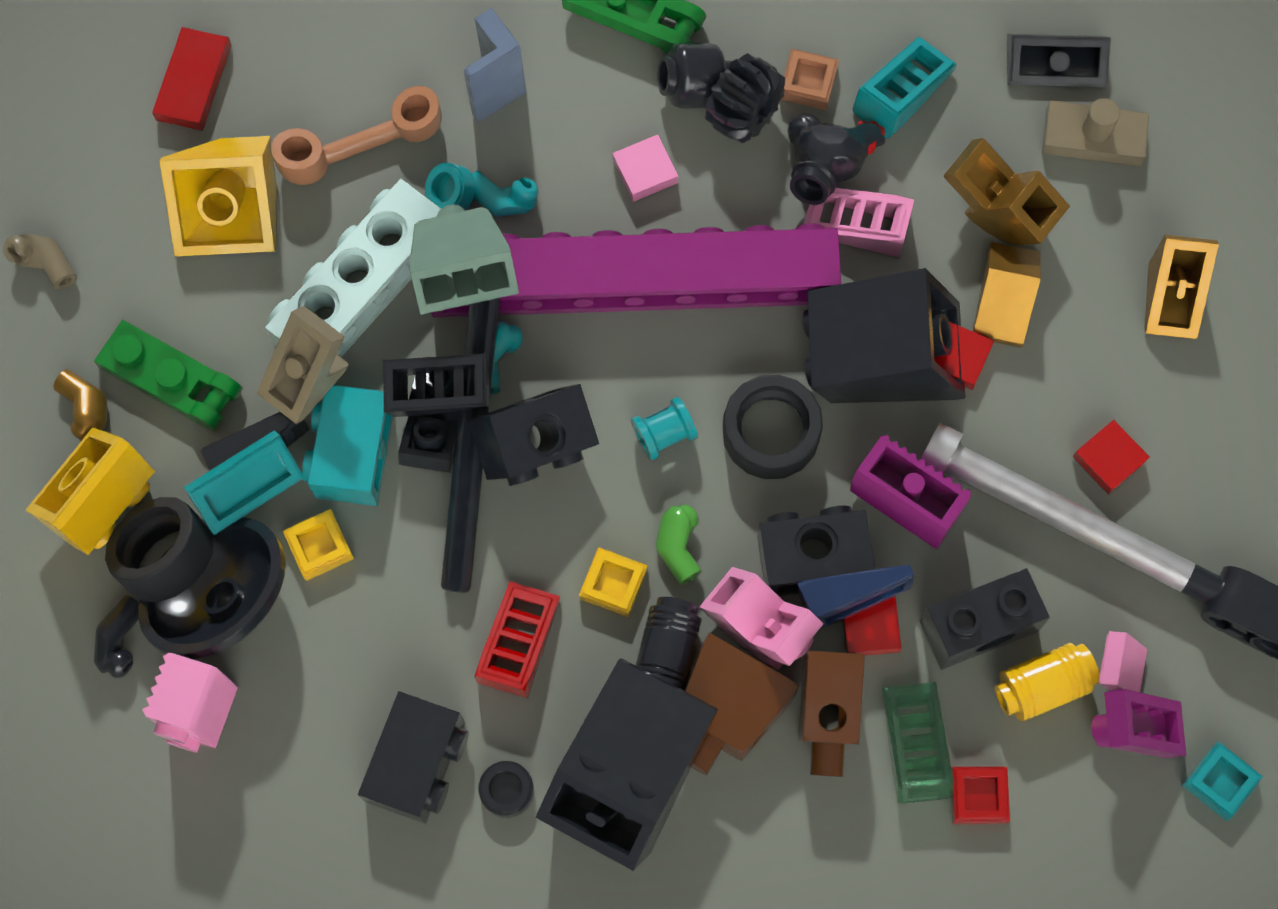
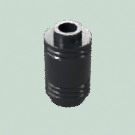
(670, 640)

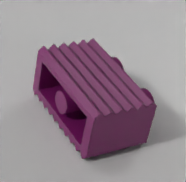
(910, 491)

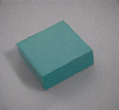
(1222, 781)

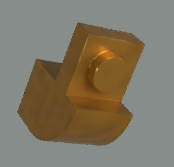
(1002, 203)

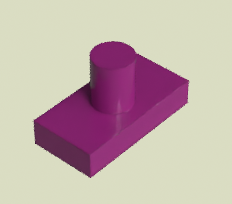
(1140, 724)

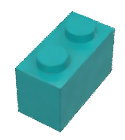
(348, 446)

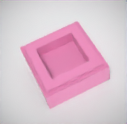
(645, 168)
(1122, 662)

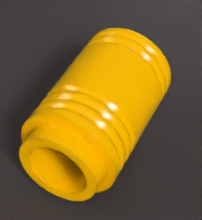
(1047, 681)

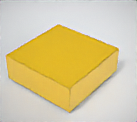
(318, 544)
(613, 582)

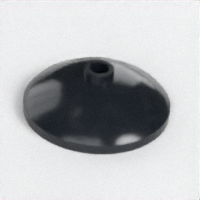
(225, 600)

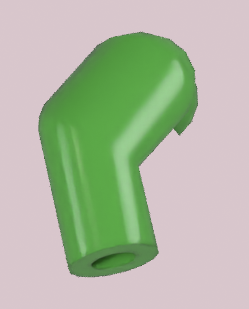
(672, 541)

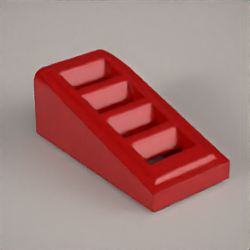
(507, 680)

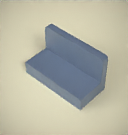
(499, 73)

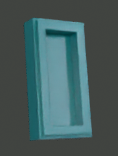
(244, 482)

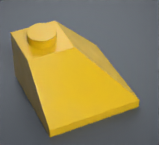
(221, 197)

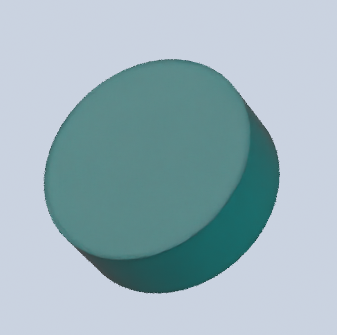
(450, 185)

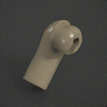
(42, 254)

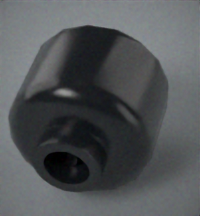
(690, 73)

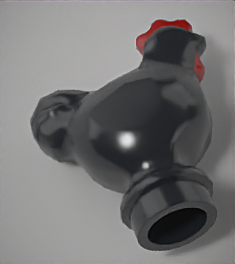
(828, 154)

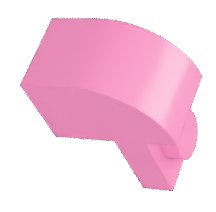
(760, 618)

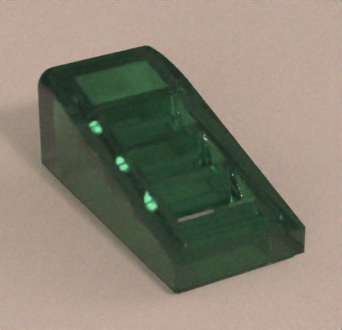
(924, 786)

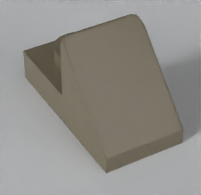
(302, 365)

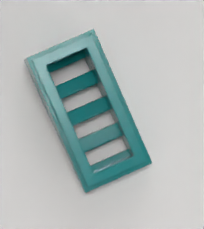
(879, 104)

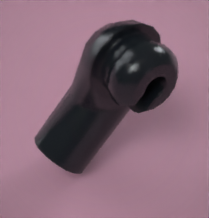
(109, 638)

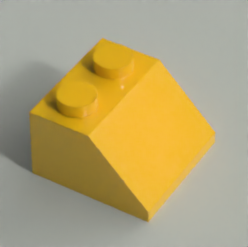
(92, 490)

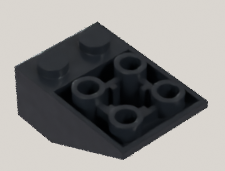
(627, 765)

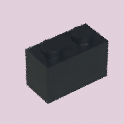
(413, 758)

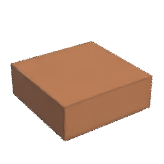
(809, 79)

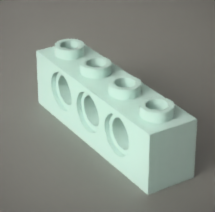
(358, 249)

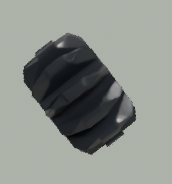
(744, 98)

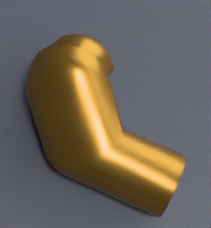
(87, 400)

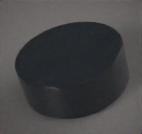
(506, 789)

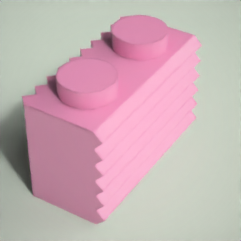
(190, 703)

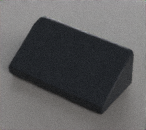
(1057, 60)

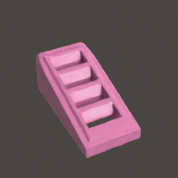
(879, 205)

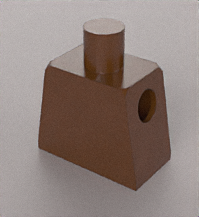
(837, 682)
(747, 699)

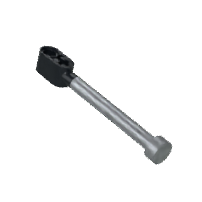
(1234, 600)

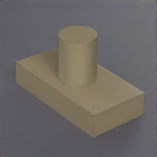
(1095, 132)

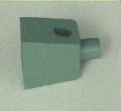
(460, 260)

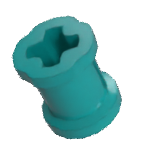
(664, 428)

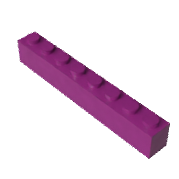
(668, 270)

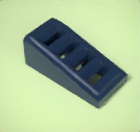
(847, 594)

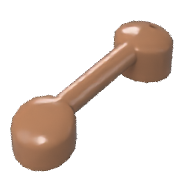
(305, 161)

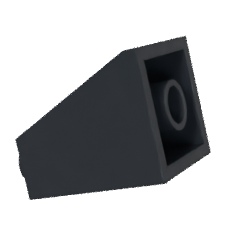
(881, 340)

